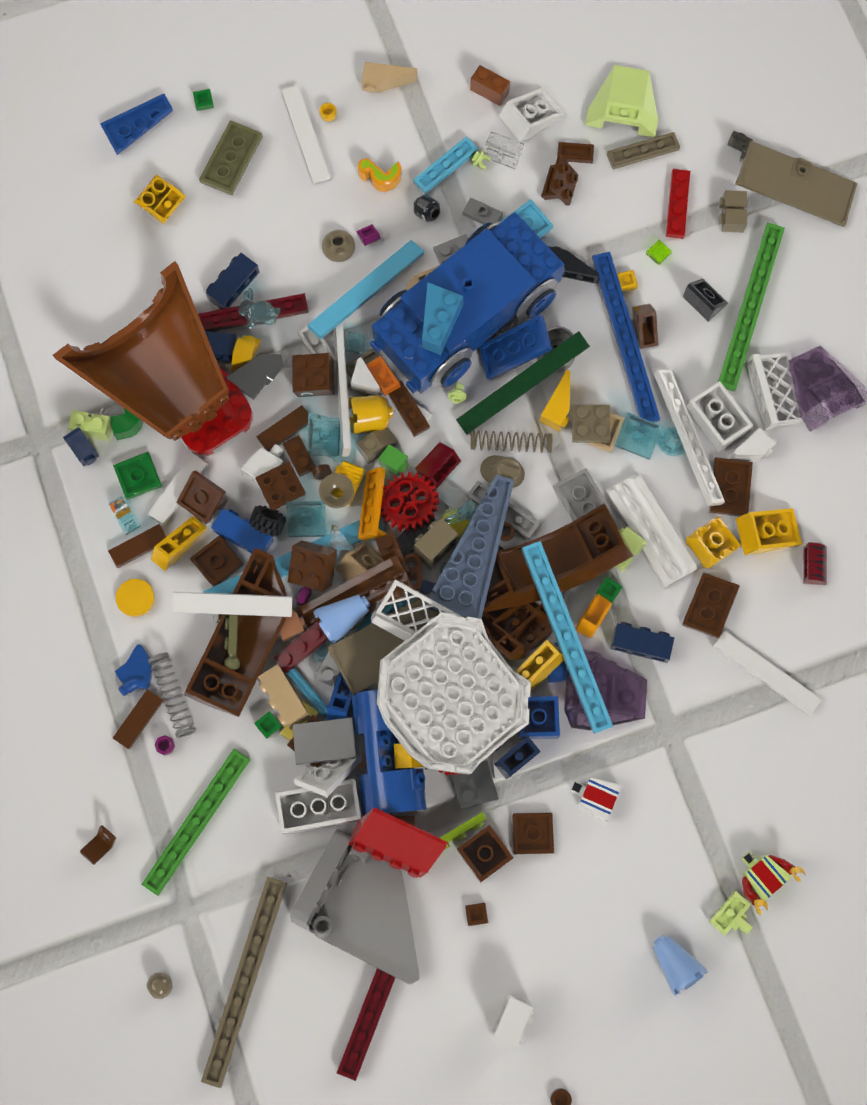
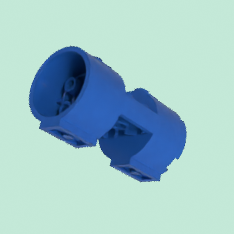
(384, 786)

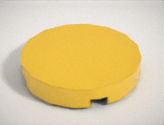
(135, 597)

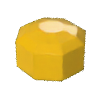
(328, 112)

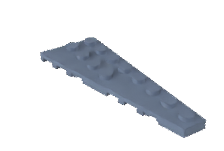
(469, 570)

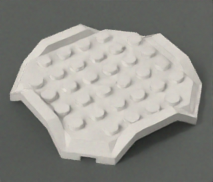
(451, 695)

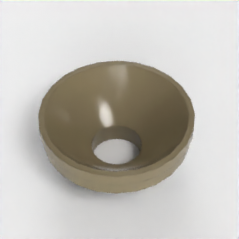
(341, 252)
(332, 482)

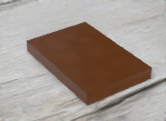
(735, 485)
(711, 605)

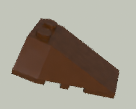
(517, 629)

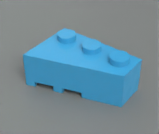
(440, 316)

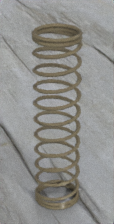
(474, 441)

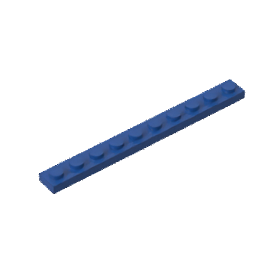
(625, 337)

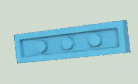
(445, 165)

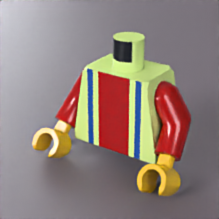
(765, 877)

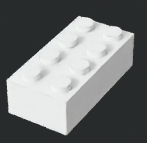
(307, 810)

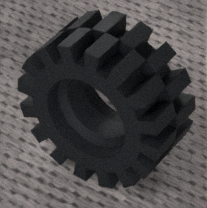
(267, 521)

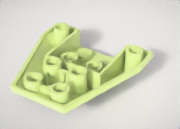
(626, 100)

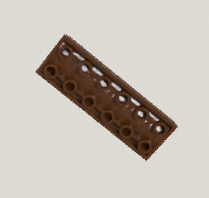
(371, 584)

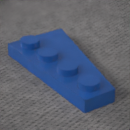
(132, 124)

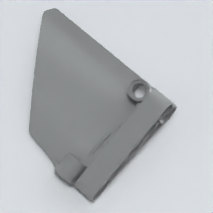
(363, 908)

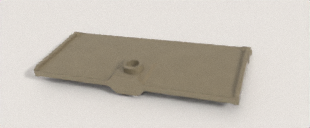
(796, 183)
(361, 652)

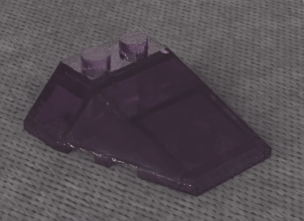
(620, 689)

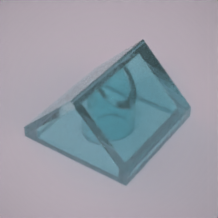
(323, 435)
(638, 436)
(306, 519)

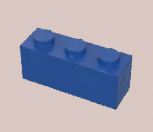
(240, 532)

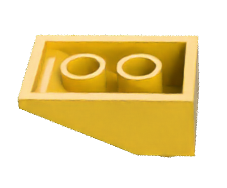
(768, 531)

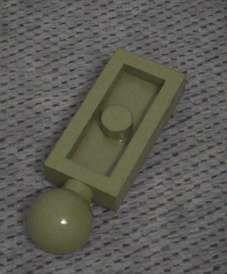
(231, 624)

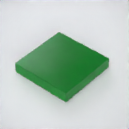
(137, 475)

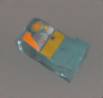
(124, 515)

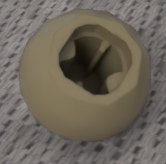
(159, 985)

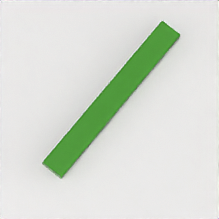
(195, 822)

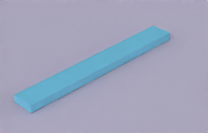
(365, 289)

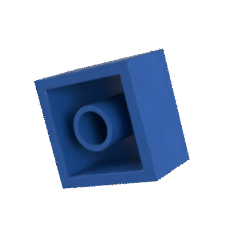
(542, 718)

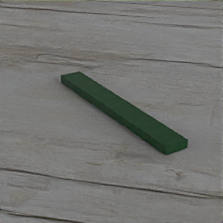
(523, 382)

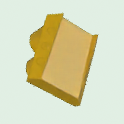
(712, 542)

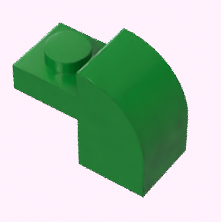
(125, 425)

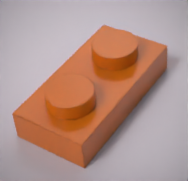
(383, 375)

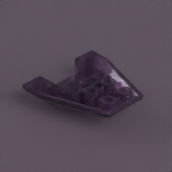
(824, 387)

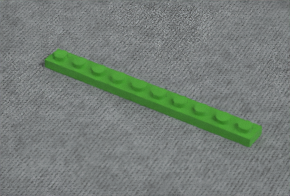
(751, 306)

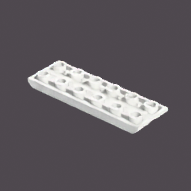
(645, 517)

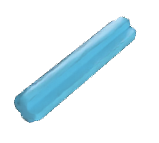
(308, 691)

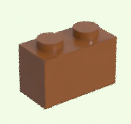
(489, 85)

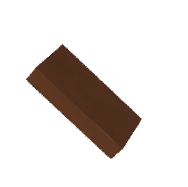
(576, 152)

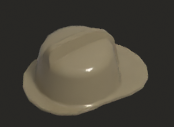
(504, 467)

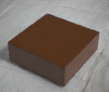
(476, 914)

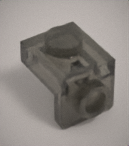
(739, 142)

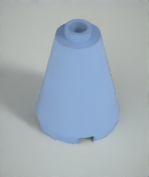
(341, 616)
(677, 964)

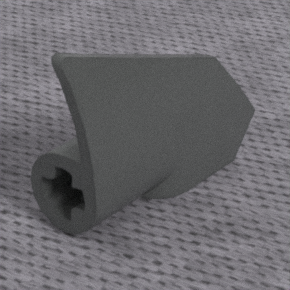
(256, 373)

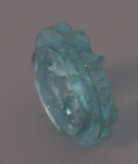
(668, 447)

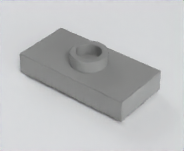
(481, 212)

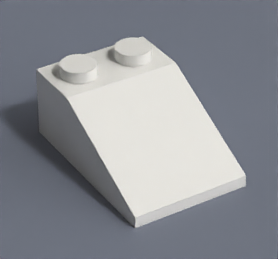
(530, 114)

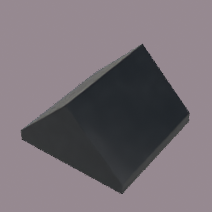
(704, 299)

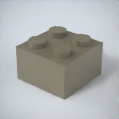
(435, 543)

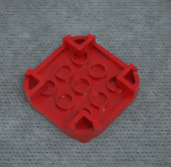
(230, 421)

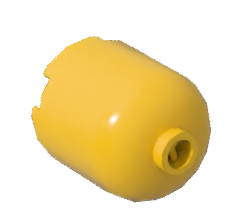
(369, 414)

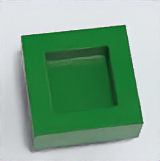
(203, 99)
(609, 589)
(268, 725)

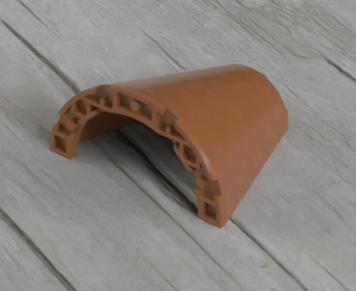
(157, 363)

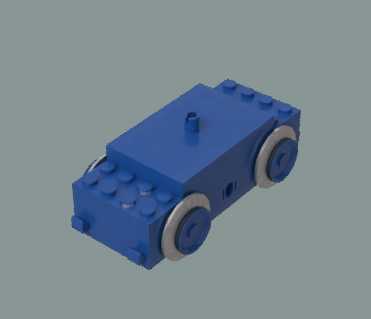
(500, 275)

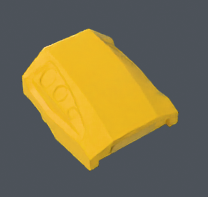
(159, 199)

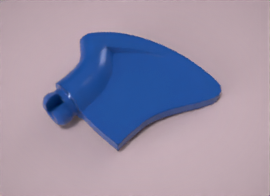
(135, 672)

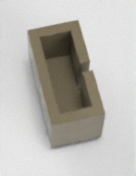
(733, 212)

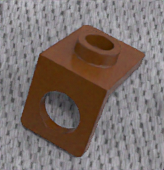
(98, 846)

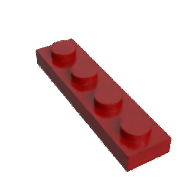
(678, 203)

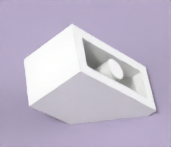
(755, 447)

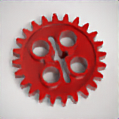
(423, 509)

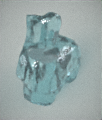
(257, 313)

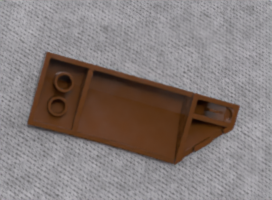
(574, 553)
(212, 681)

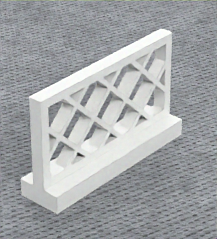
(762, 389)
(396, 627)

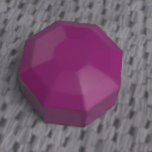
(164, 745)

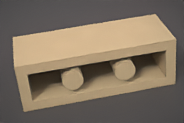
(283, 697)

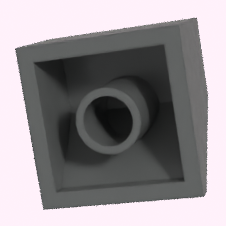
(475, 787)

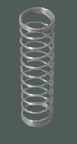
(164, 657)

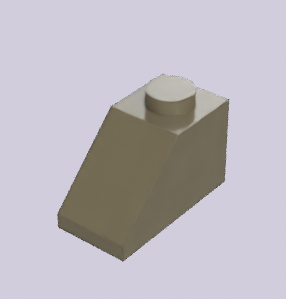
(375, 443)

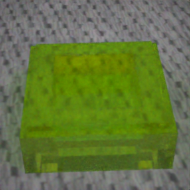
(658, 252)

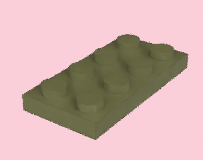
(231, 158)

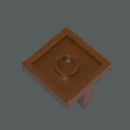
(201, 497)

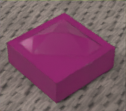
(368, 235)
(303, 595)

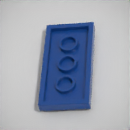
(515, 347)

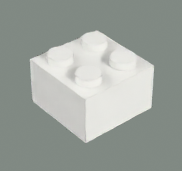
(512, 1021)

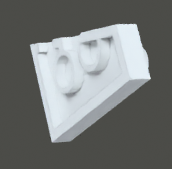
(328, 776)

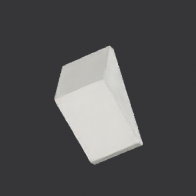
(363, 380)

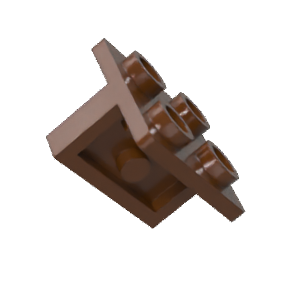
(560, 182)
(280, 485)

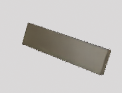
(643, 150)

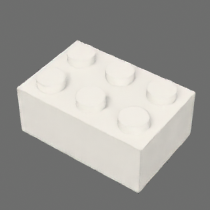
(719, 416)

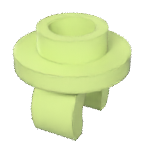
(477, 159)
(457, 394)

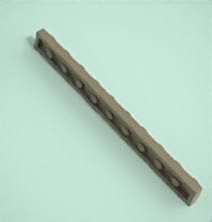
(243, 983)

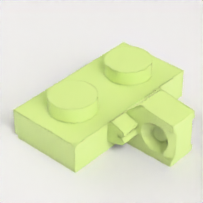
(732, 915)

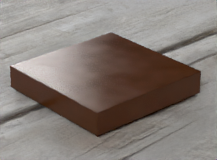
(216, 561)
(533, 833)

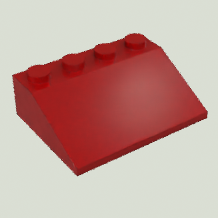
(396, 843)

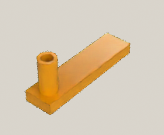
(372, 505)

